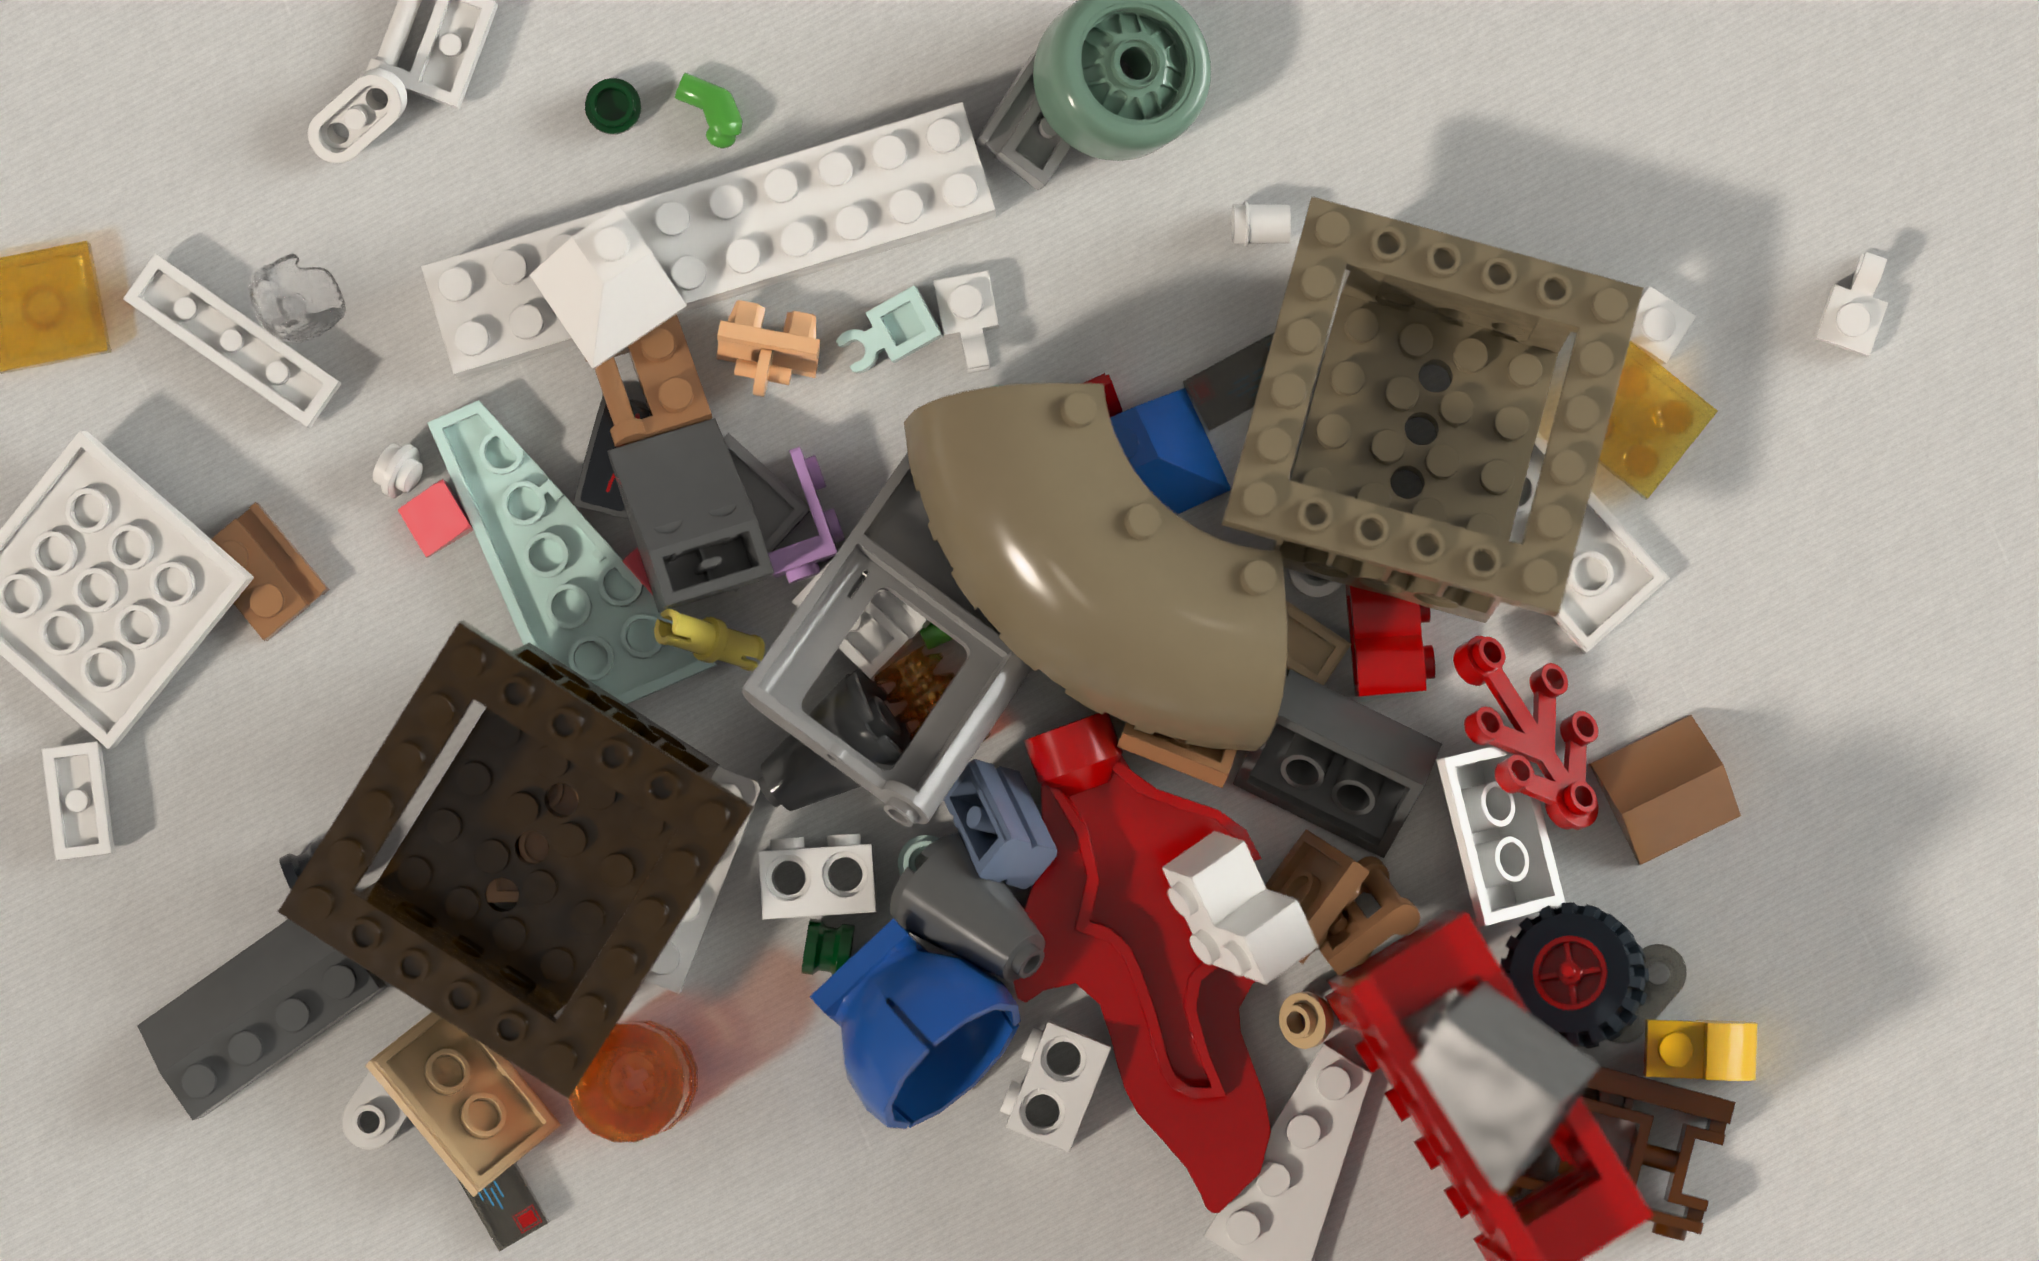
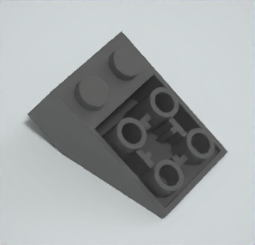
(690, 515)

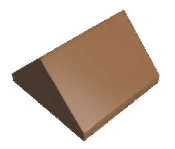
(1666, 789)

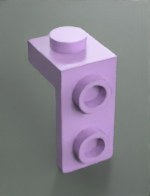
(802, 558)

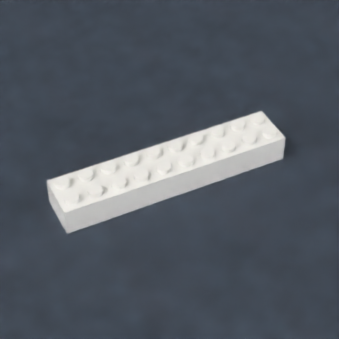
(731, 232)

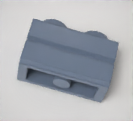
(1000, 824)

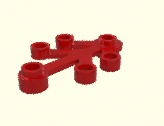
(1564, 789)

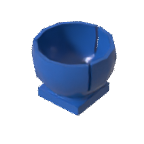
(915, 1025)

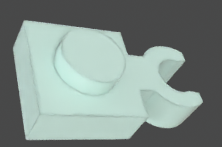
(899, 327)

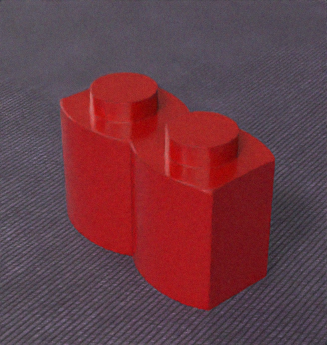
(1387, 644)

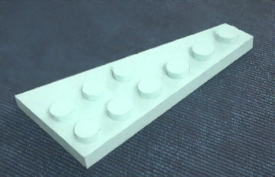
(553, 566)

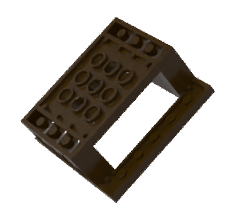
(588, 918)

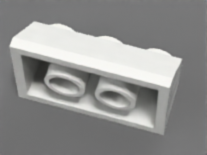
(1499, 839)

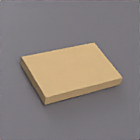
(463, 1100)

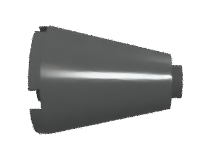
(857, 716)
(967, 914)

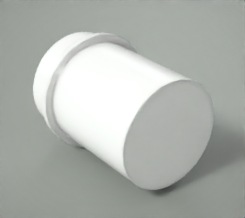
(1260, 223)

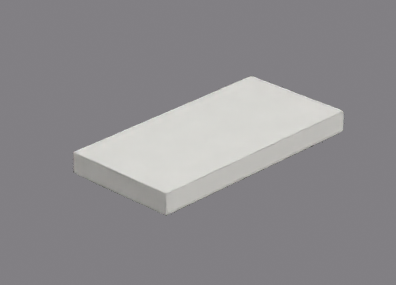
(1608, 569)

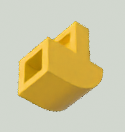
(1700, 1049)

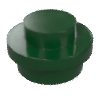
(613, 106)

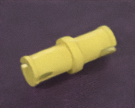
(709, 639)

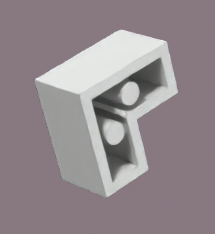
(1232, 912)

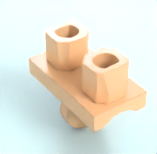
(768, 353)

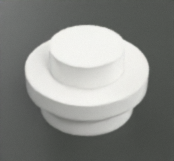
(398, 469)

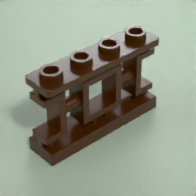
(1616, 1100)

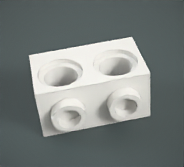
(818, 894)
(1069, 1090)

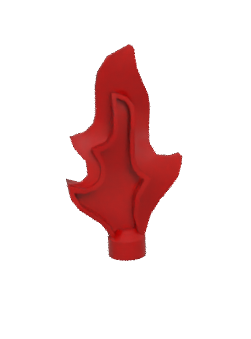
(1131, 951)

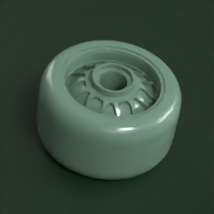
(1091, 97)

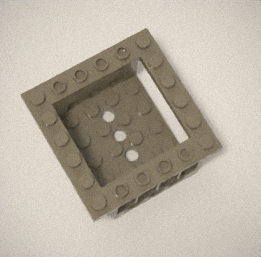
(1497, 332)

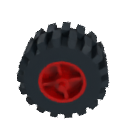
(1577, 972)

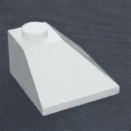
(607, 287)

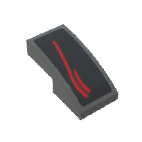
(597, 482)

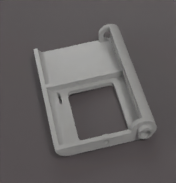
(900, 557)

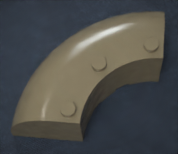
(1095, 569)

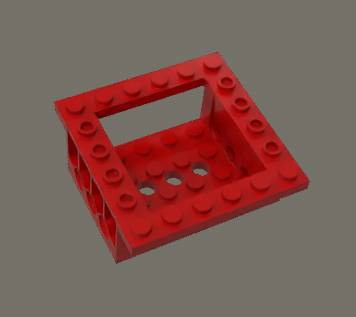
(1555, 1222)

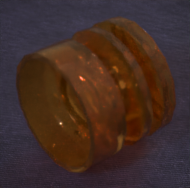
(631, 1116)

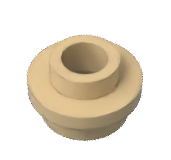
(1317, 1017)

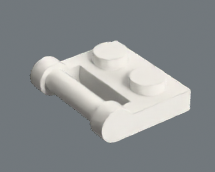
(446, 51)

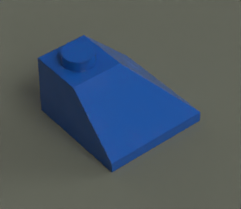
(1171, 451)

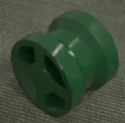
(826, 947)

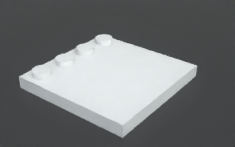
(106, 589)

